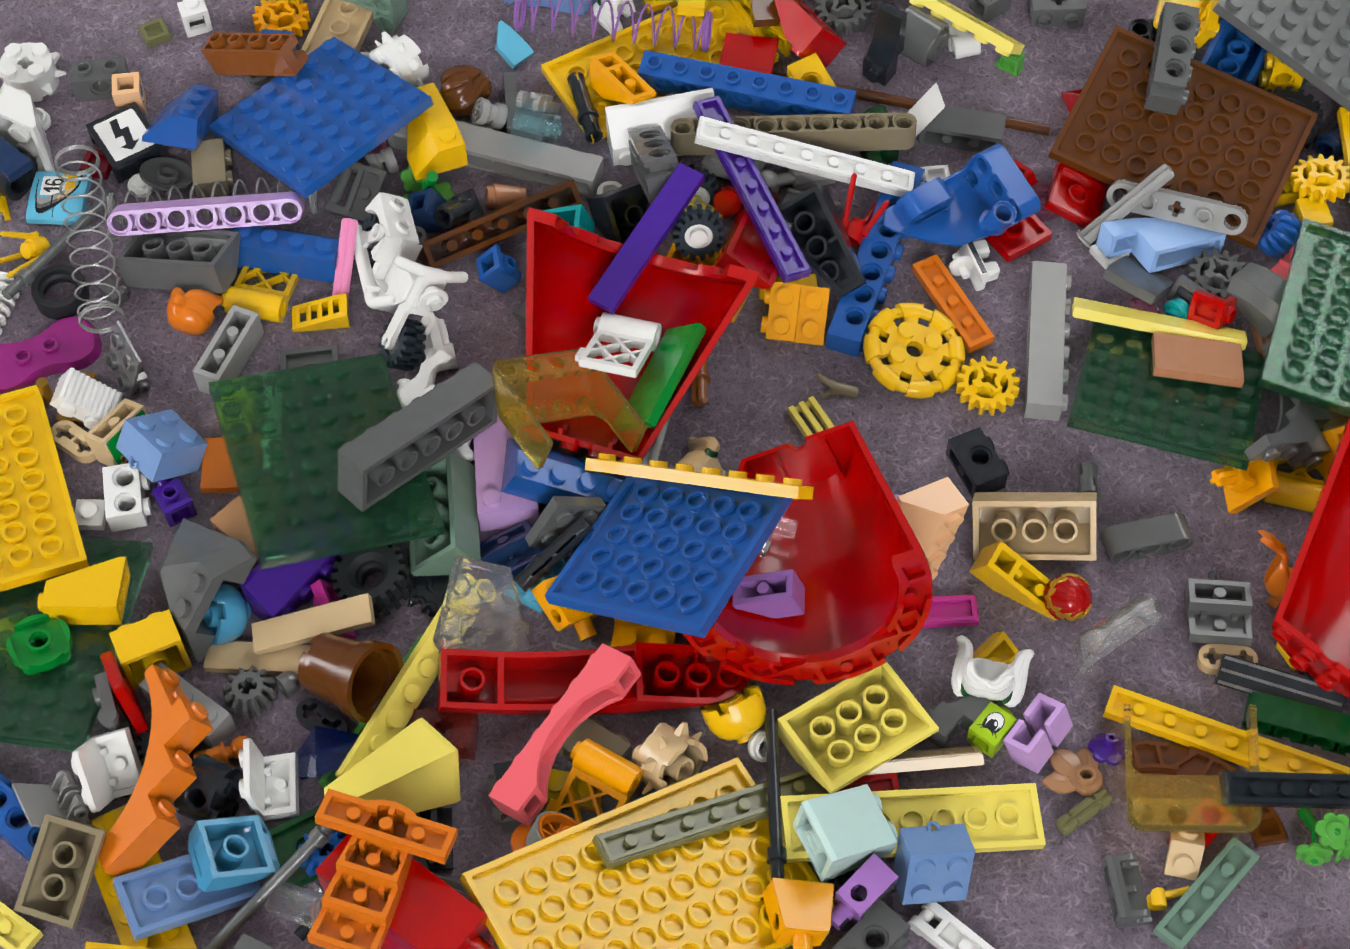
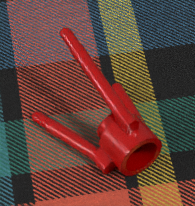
(857, 228)

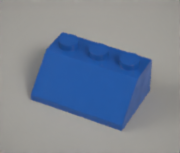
(185, 119)

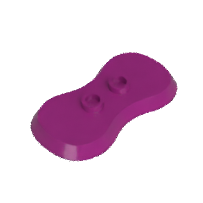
(51, 352)

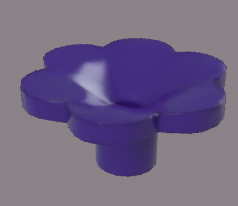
(1107, 748)

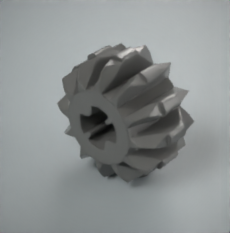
(249, 692)

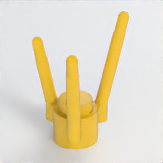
(30, 249)

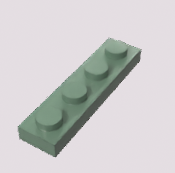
(1206, 894)

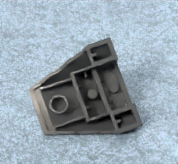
(192, 574)

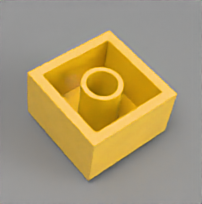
(149, 643)

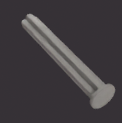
(1127, 203)

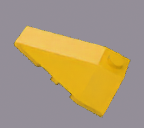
(434, 139)

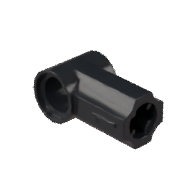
(458, 210)

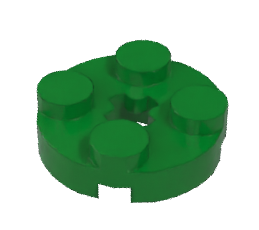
(42, 658)

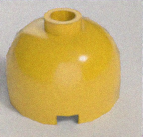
(738, 716)

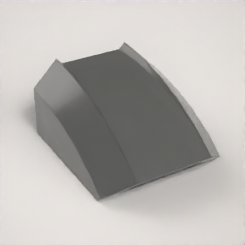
(1257, 296)

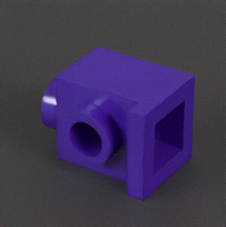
(173, 501)

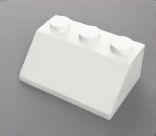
(22, 127)

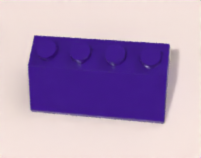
(285, 587)

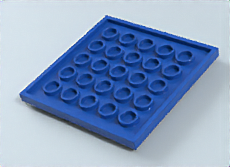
(322, 118)
(667, 554)

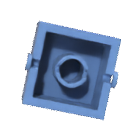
(161, 445)
(933, 863)

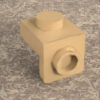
(1184, 854)

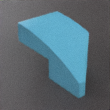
(511, 45)

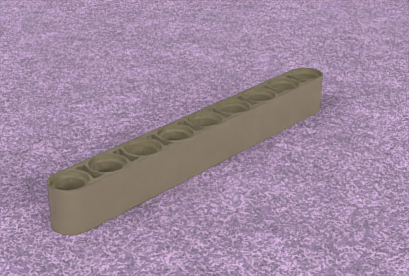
(826, 131)

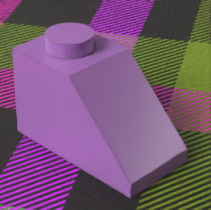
(771, 594)

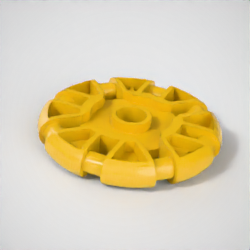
(925, 339)

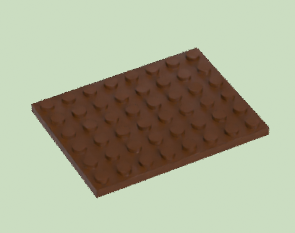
(1222, 145)

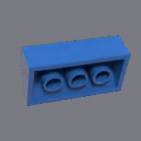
(1235, 54)
(288, 251)
(559, 477)

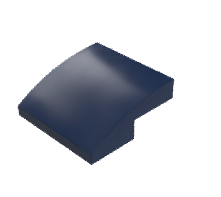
(510, 548)

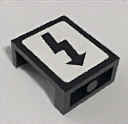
(121, 141)

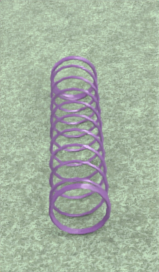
(705, 28)

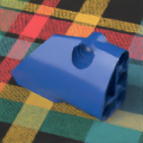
(966, 203)

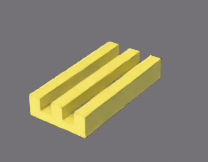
(804, 408)

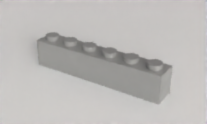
(1046, 341)

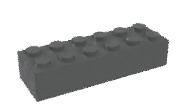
(416, 436)

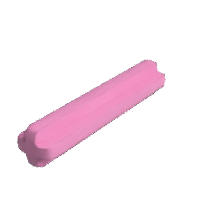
(345, 256)

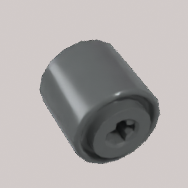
(924, 37)

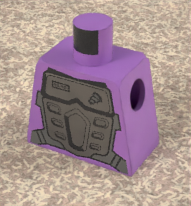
(869, 883)

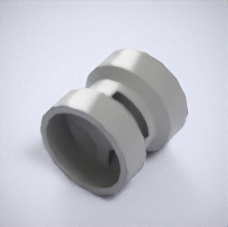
(488, 113)
(383, 160)

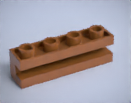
(254, 54)

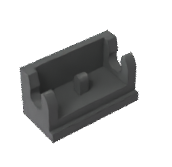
(1125, 890)

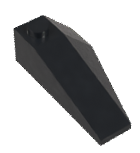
(619, 210)
(823, 239)

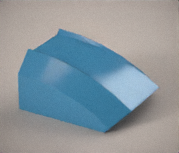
(231, 852)

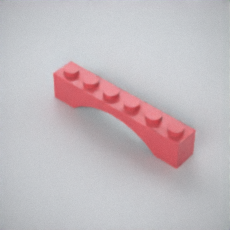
(602, 681)

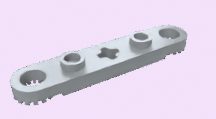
(1198, 210)

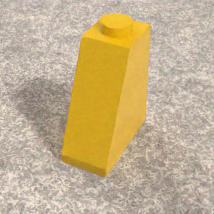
(89, 594)

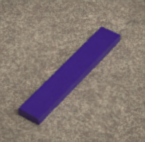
(646, 238)

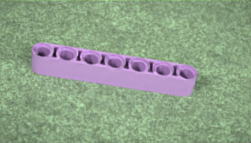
(195, 221)

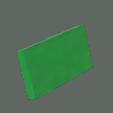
(665, 371)

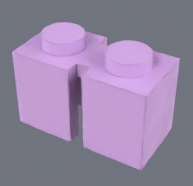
(1048, 723)

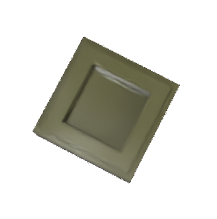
(155, 32)

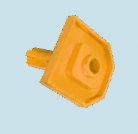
(1246, 487)

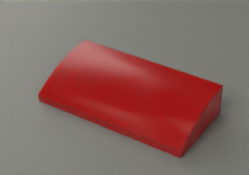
(747, 251)

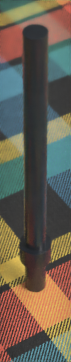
(776, 852)

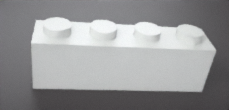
(647, 114)

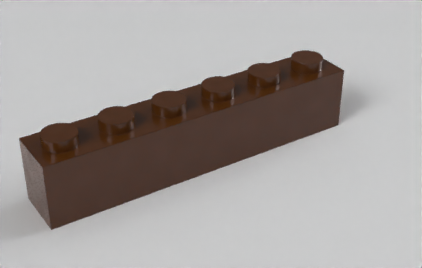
(494, 225)

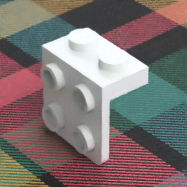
(106, 768)
(269, 782)

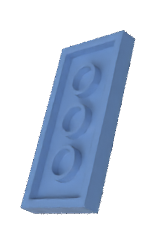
(170, 897)

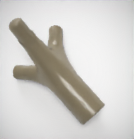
(837, 388)

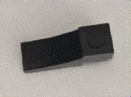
(886, 44)

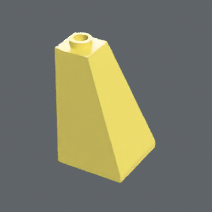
(411, 768)

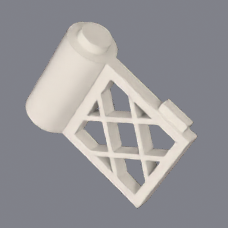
(623, 334)

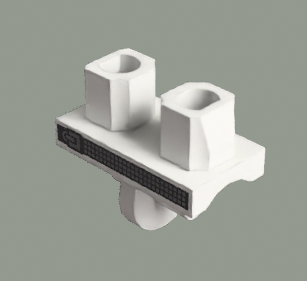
(970, 265)

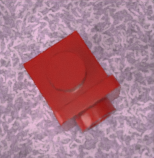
(1212, 309)

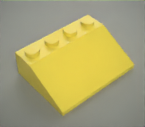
(855, 727)

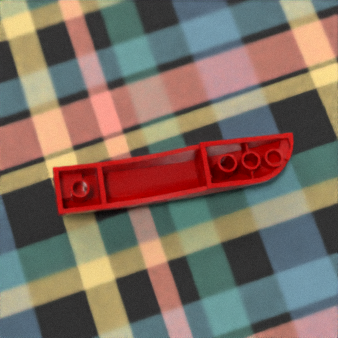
(535, 681)

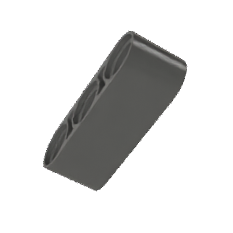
(1146, 536)

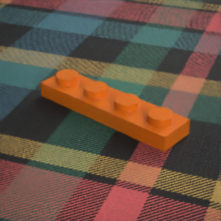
(953, 302)

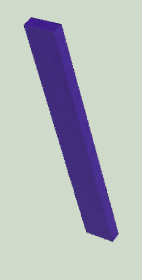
(758, 201)

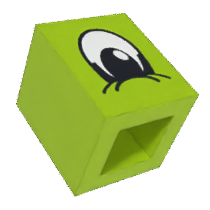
(991, 729)

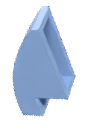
(1157, 242)

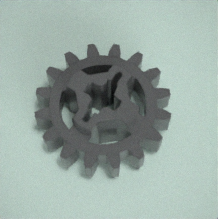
(844, 14)
(1217, 271)

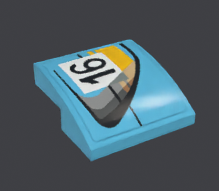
(46, 200)

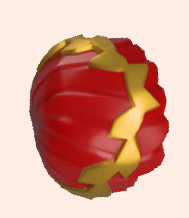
(1068, 597)

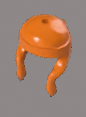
(192, 311)
(1278, 571)

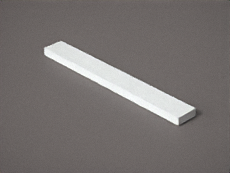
(803, 157)

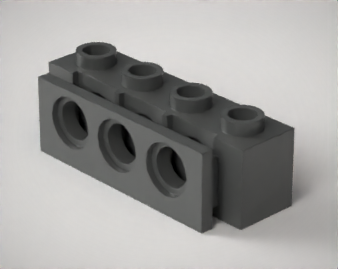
(1172, 58)
(651, 159)

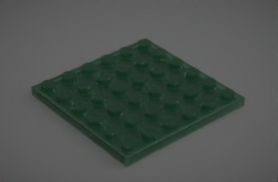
(1185, 417)

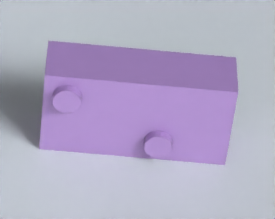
(495, 508)

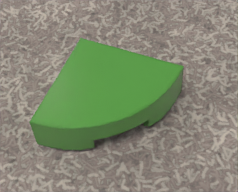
(1011, 64)

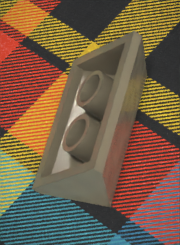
(60, 870)

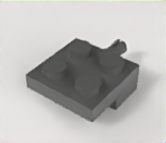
(1218, 611)

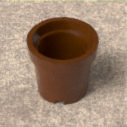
(350, 672)

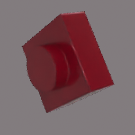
(104, 165)

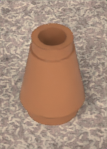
(501, 195)

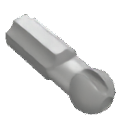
(795, 178)

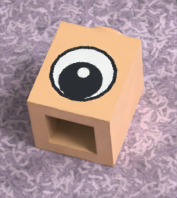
(128, 89)

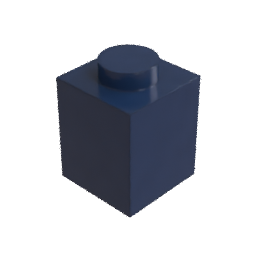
(423, 209)

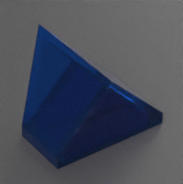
(324, 751)

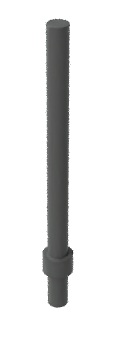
(27, 275)
(317, 839)

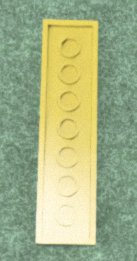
(994, 815)

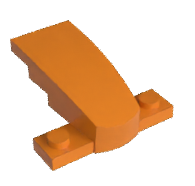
(371, 867)

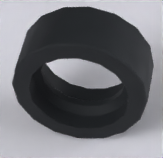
(54, 275)

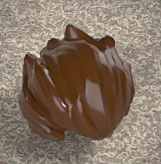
(462, 88)

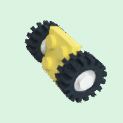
(700, 225)

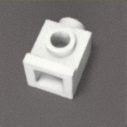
(193, 11)

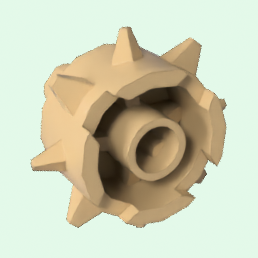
(669, 756)

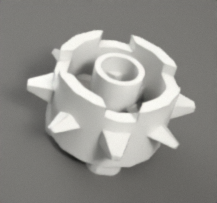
(400, 58)
(30, 68)

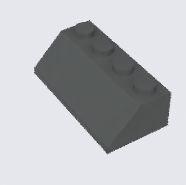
(181, 260)

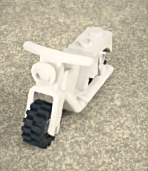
(397, 281)

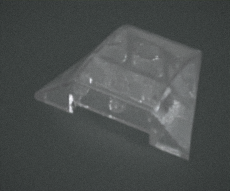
(481, 610)
(1134, 618)

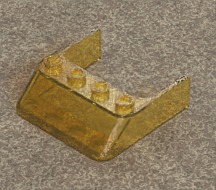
(554, 389)
(1186, 801)

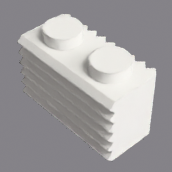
(84, 398)

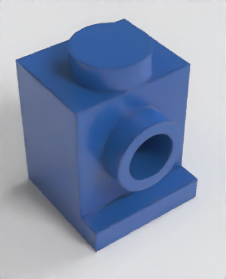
(498, 270)

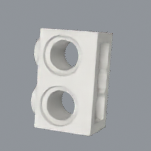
(120, 497)

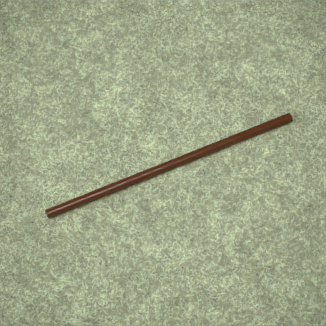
(908, 103)

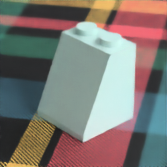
(844, 830)

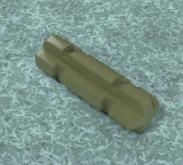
(1083, 811)

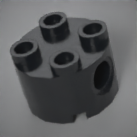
(213, 791)

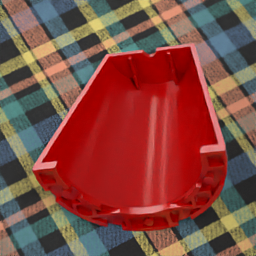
(560, 276)
(854, 556)
(1315, 605)

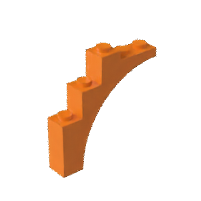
(166, 773)

